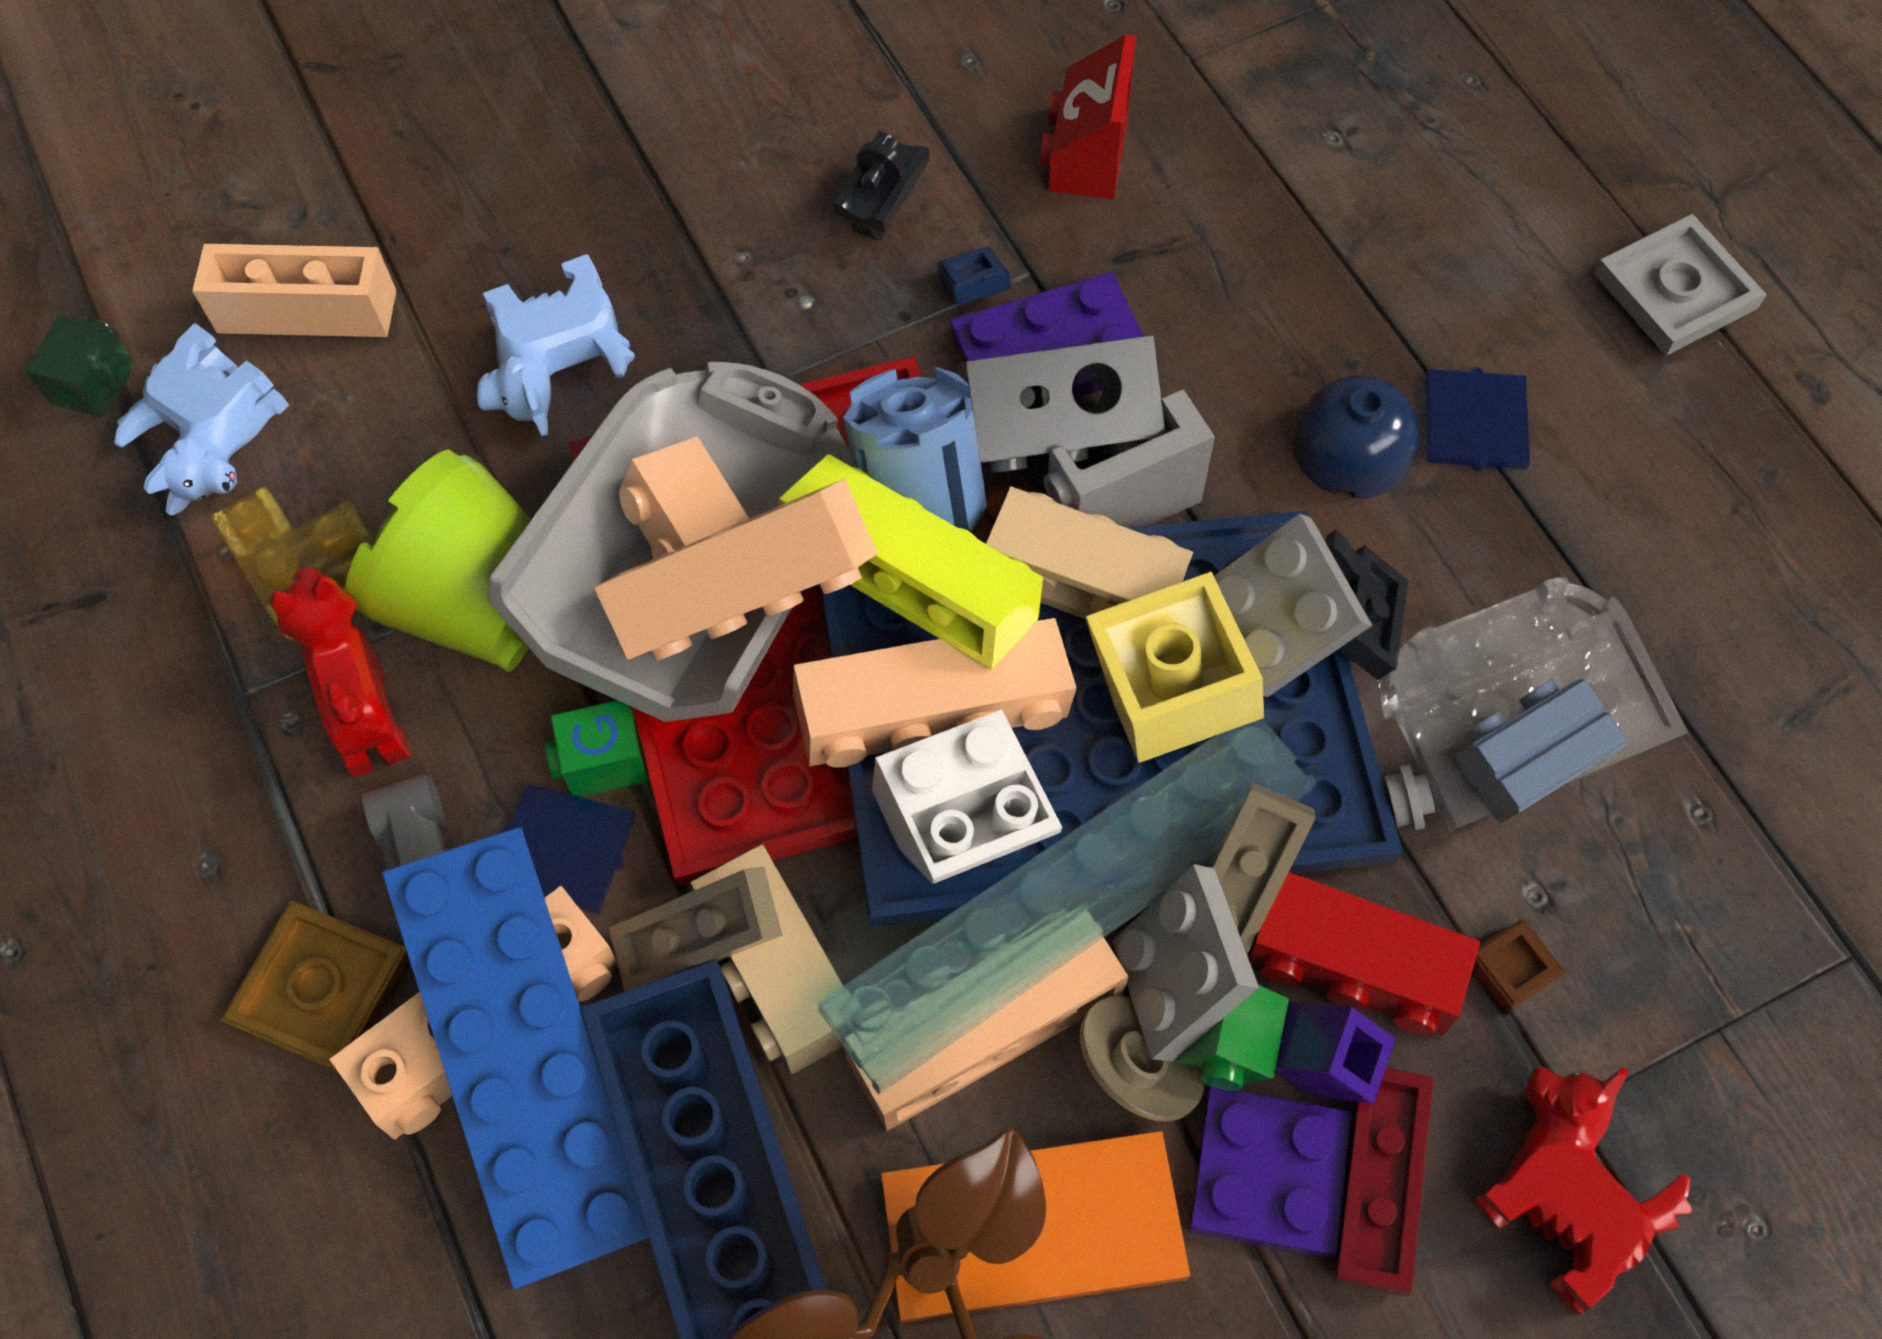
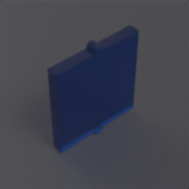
(1477, 419)
(573, 843)

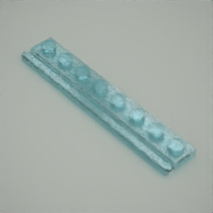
(1053, 906)

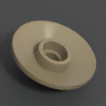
(1123, 1067)

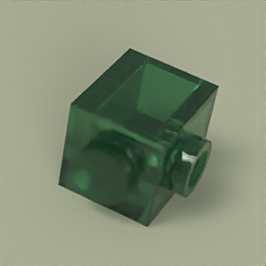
(80, 365)

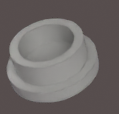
(1409, 797)

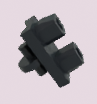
(880, 184)

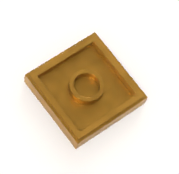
(316, 985)

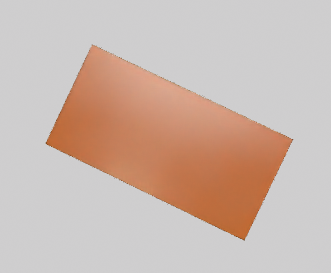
(1104, 1230)

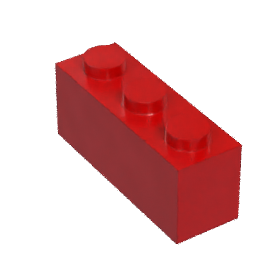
(1365, 955)

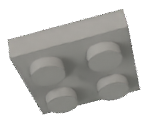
(1679, 284)
(1291, 602)
(1184, 963)

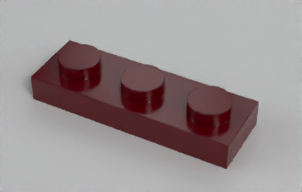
(1385, 1185)

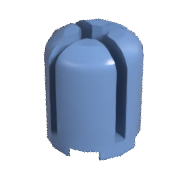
(920, 442)

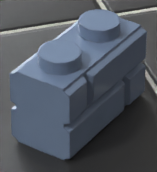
(1540, 748)

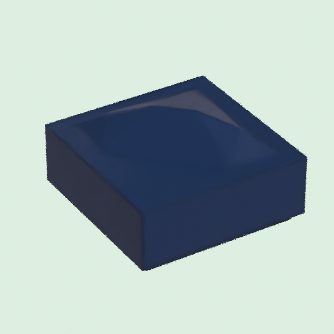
(973, 275)

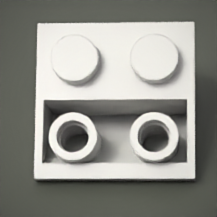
(962, 798)

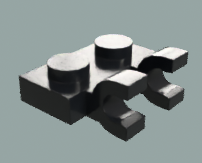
(1383, 599)

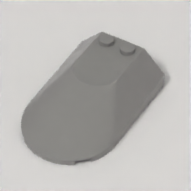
(762, 440)

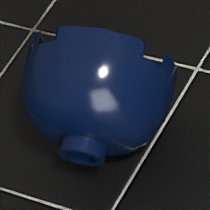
(1357, 436)

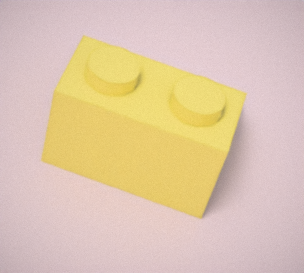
(1177, 667)

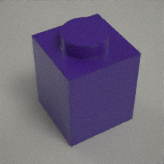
(1333, 1052)

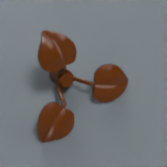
(974, 1203)

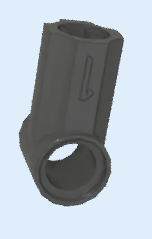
(406, 819)

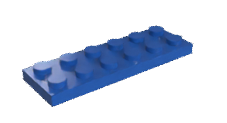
(516, 1056)

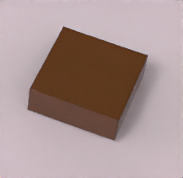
(1516, 966)

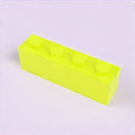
(935, 570)

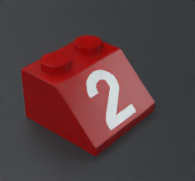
(1090, 122)

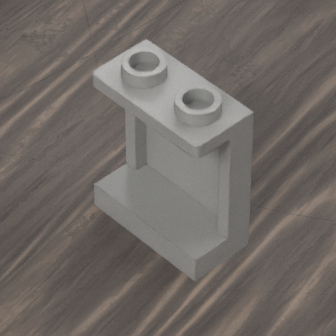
(1143, 481)

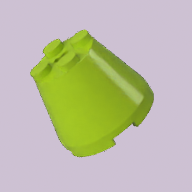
(438, 558)

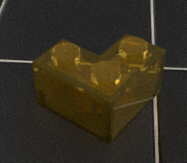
(273, 551)

